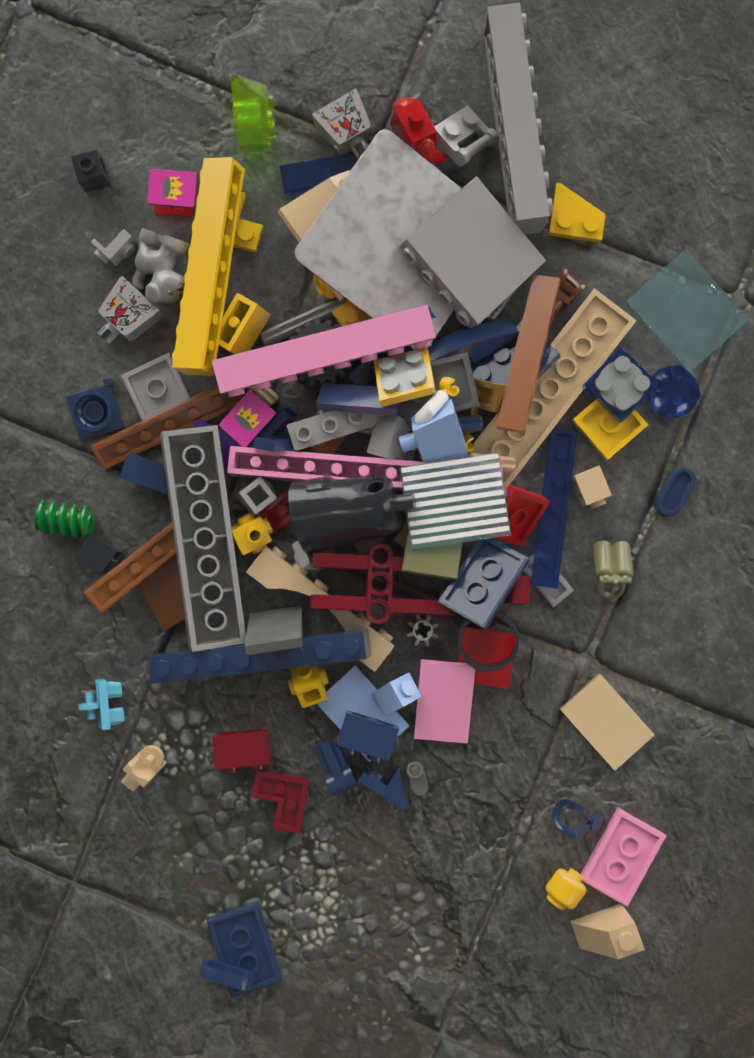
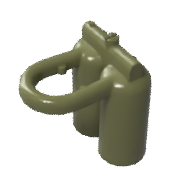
(613, 566)

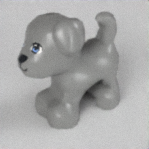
(159, 257)

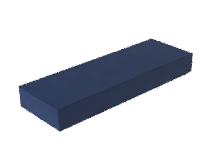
(353, 399)

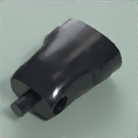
(345, 510)

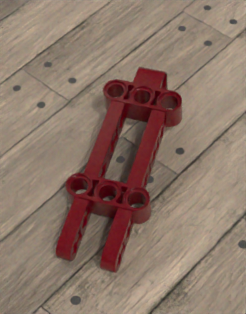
(518, 596)

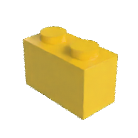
(242, 325)

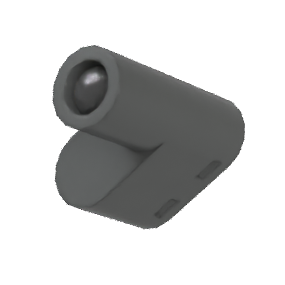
(417, 777)

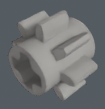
(429, 632)

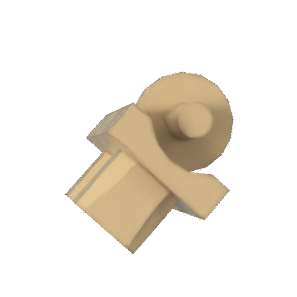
(143, 767)

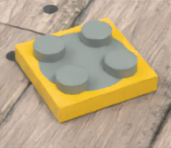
(404, 376)

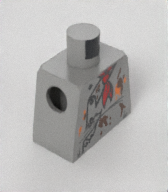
(345, 124)
(127, 312)

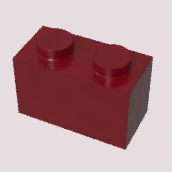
(242, 750)

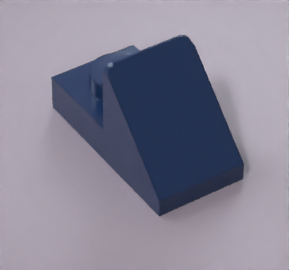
(391, 790)

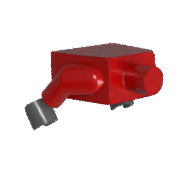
(415, 128)

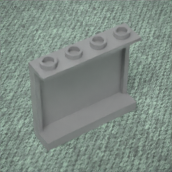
(472, 253)

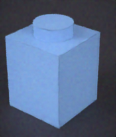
(397, 694)

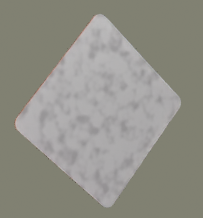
(366, 221)

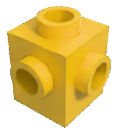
(242, 530)
(307, 679)

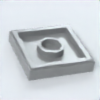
(155, 386)

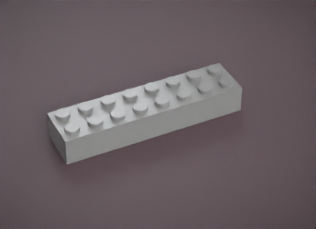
(516, 118)
(203, 537)

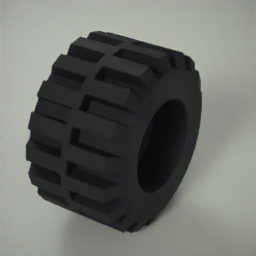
(330, 374)

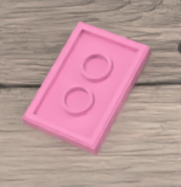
(445, 701)
(622, 856)

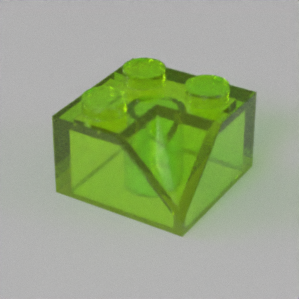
(252, 113)

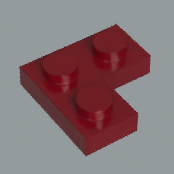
(288, 791)

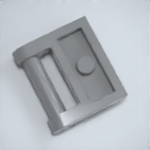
(461, 128)

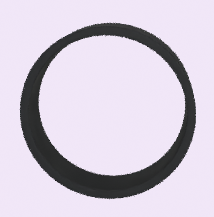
(489, 667)

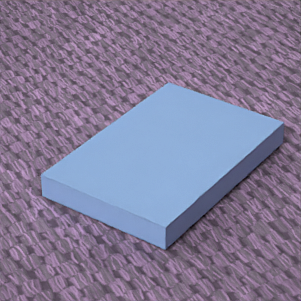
(356, 694)

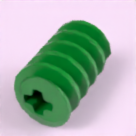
(63, 520)

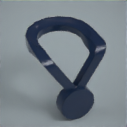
(594, 821)

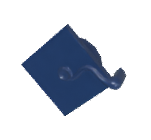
(95, 411)

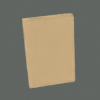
(607, 722)

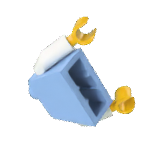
(438, 429)

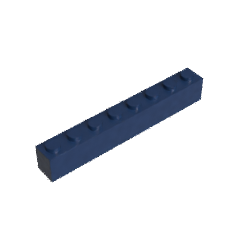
(231, 660)

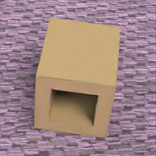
(591, 487)

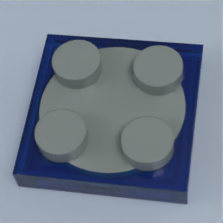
(620, 385)

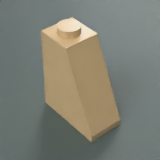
(608, 933)

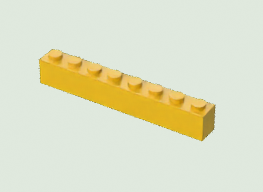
(208, 266)

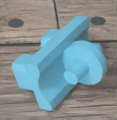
(106, 715)

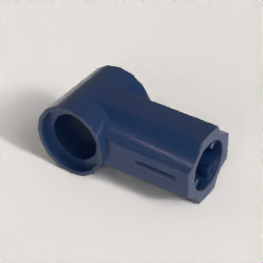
(338, 773)

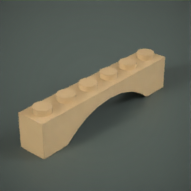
(275, 573)

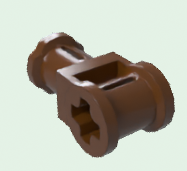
(568, 291)

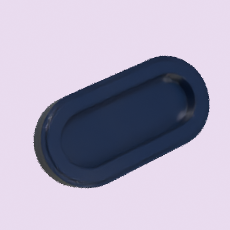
(675, 491)
(226, 974)

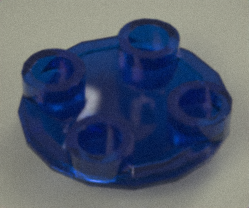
(676, 392)

